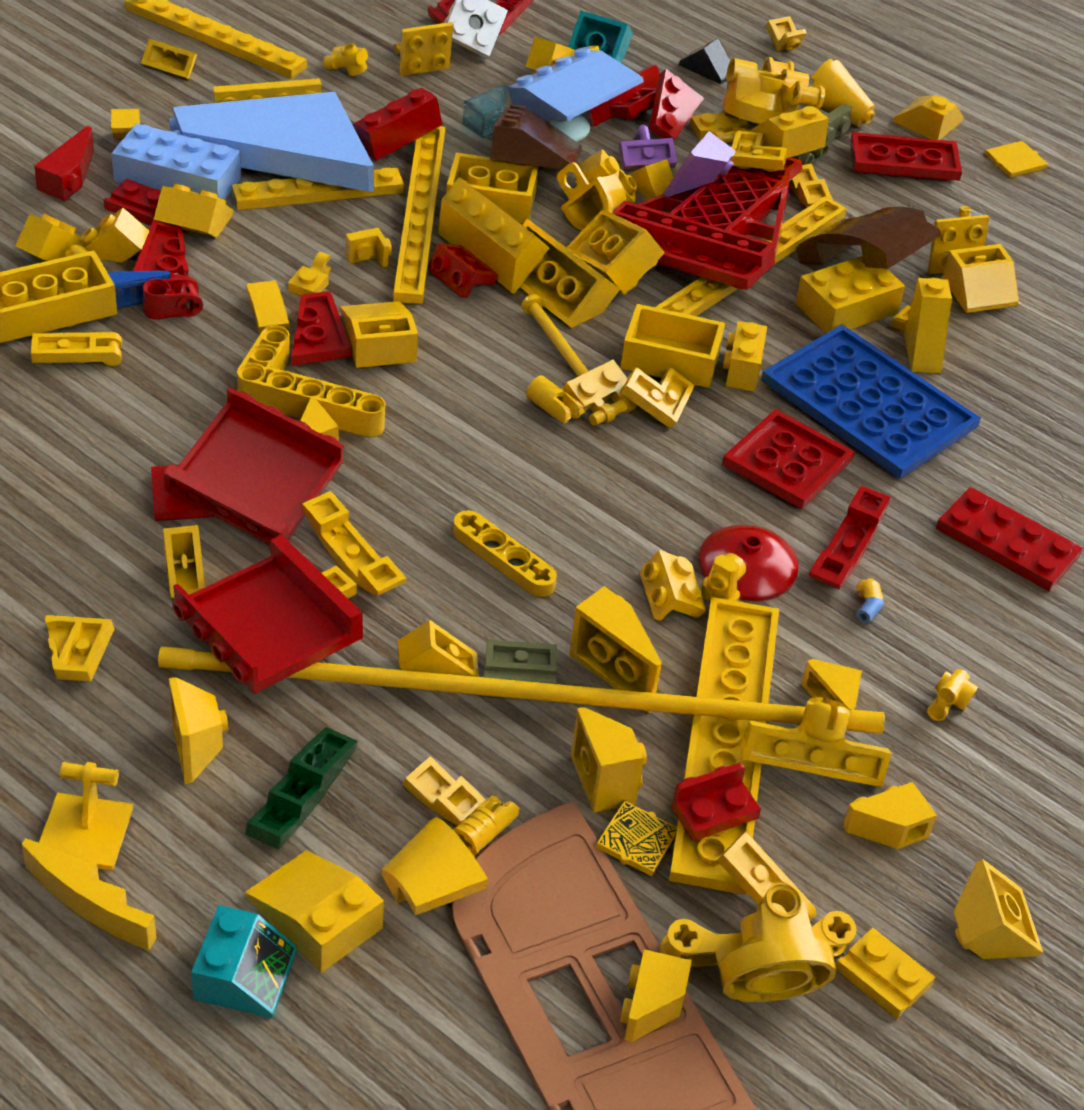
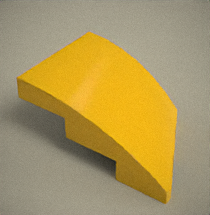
(433, 869)

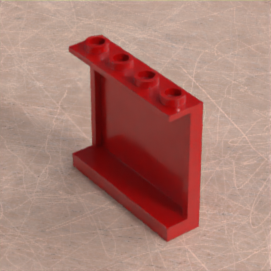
(255, 468)
(271, 617)

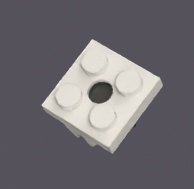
(476, 24)

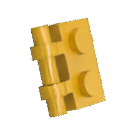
(719, 124)
(597, 386)

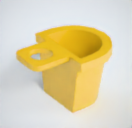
(589, 198)

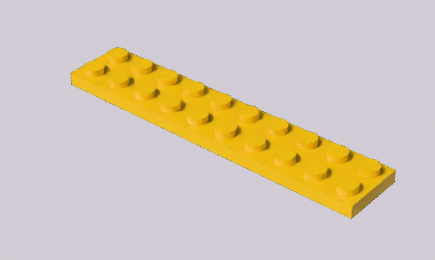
(738, 668)

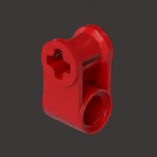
(169, 297)

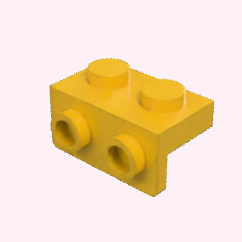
(671, 585)

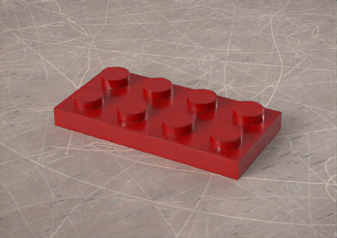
(905, 156)
(1009, 538)

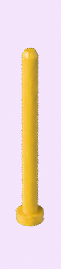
(533, 306)

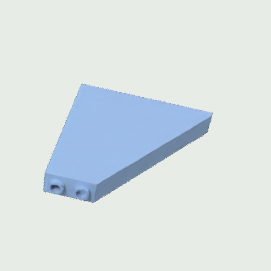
(285, 136)

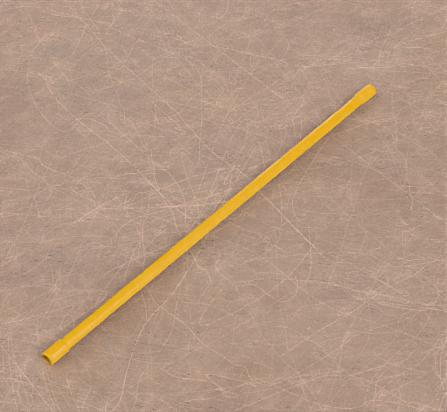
(858, 721)

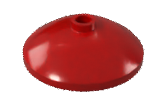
(767, 557)

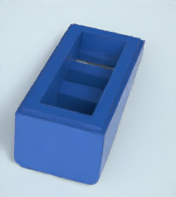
(127, 279)

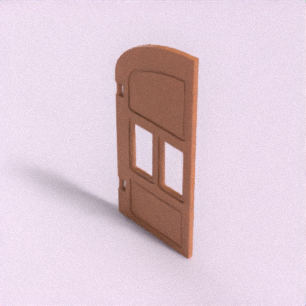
(558, 907)

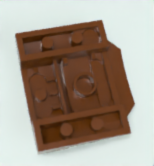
(883, 235)

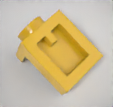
(367, 246)

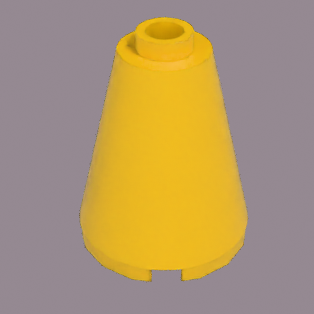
(841, 89)

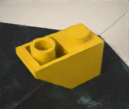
(603, 165)
(47, 237)
(116, 237)
(891, 817)
(658, 993)

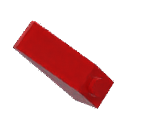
(66, 167)

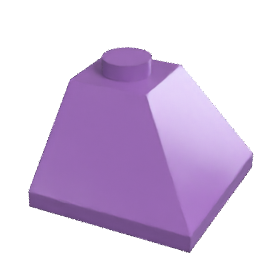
(702, 165)

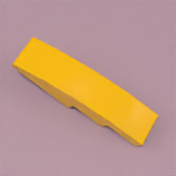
(79, 888)

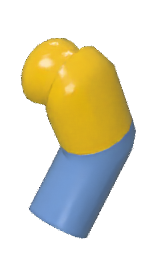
(874, 601)

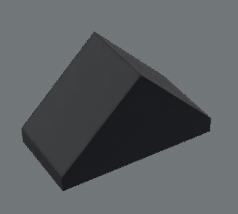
(708, 62)

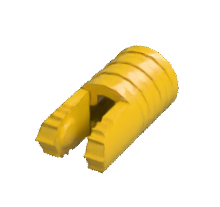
(553, 400)
(486, 823)

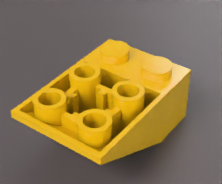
(380, 333)

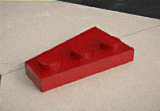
(319, 331)

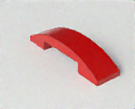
(851, 539)

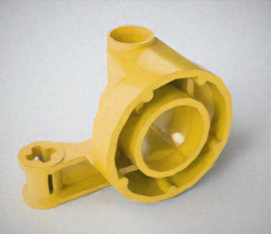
(767, 92)
(773, 954)

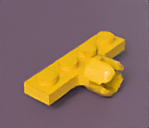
(817, 746)

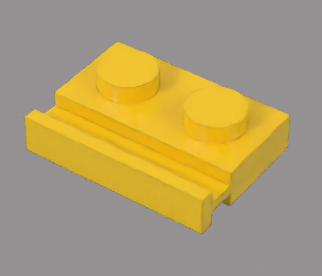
(885, 973)

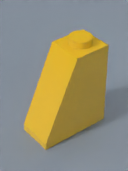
(928, 325)

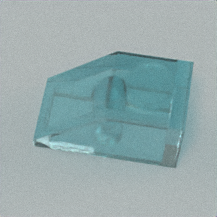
(483, 110)

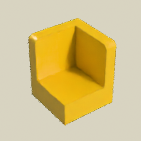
(123, 121)

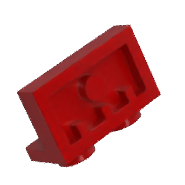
(460, 269)
(714, 802)

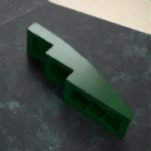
(302, 788)

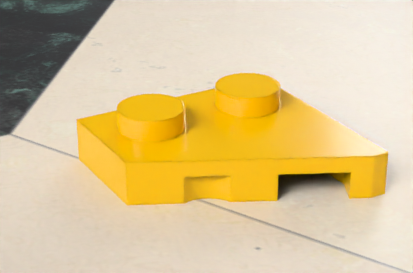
(77, 645)

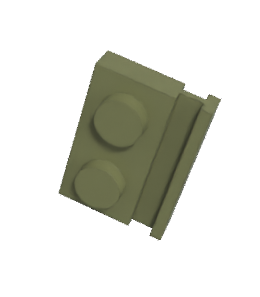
(521, 661)

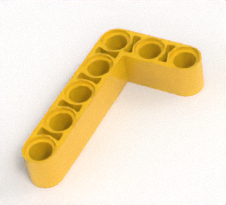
(267, 382)

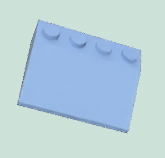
(573, 85)

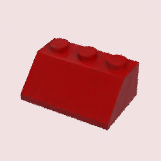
(399, 123)

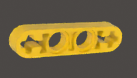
(509, 549)

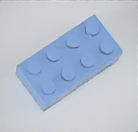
(168, 158)

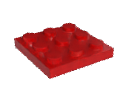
(788, 458)

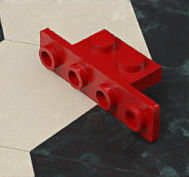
(629, 102)

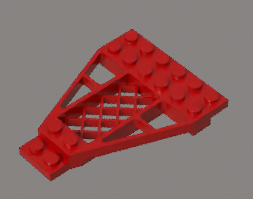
(711, 223)

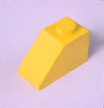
(544, 52)
(436, 651)

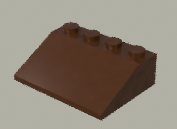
(530, 140)

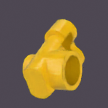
(349, 57)
(723, 578)
(952, 690)

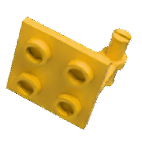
(425, 49)
(956, 234)
(84, 823)

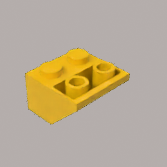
(193, 211)
(982, 278)

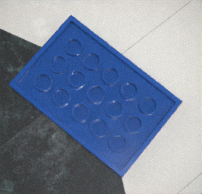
(870, 400)

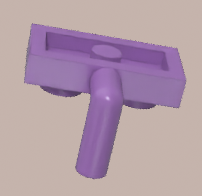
(646, 151)

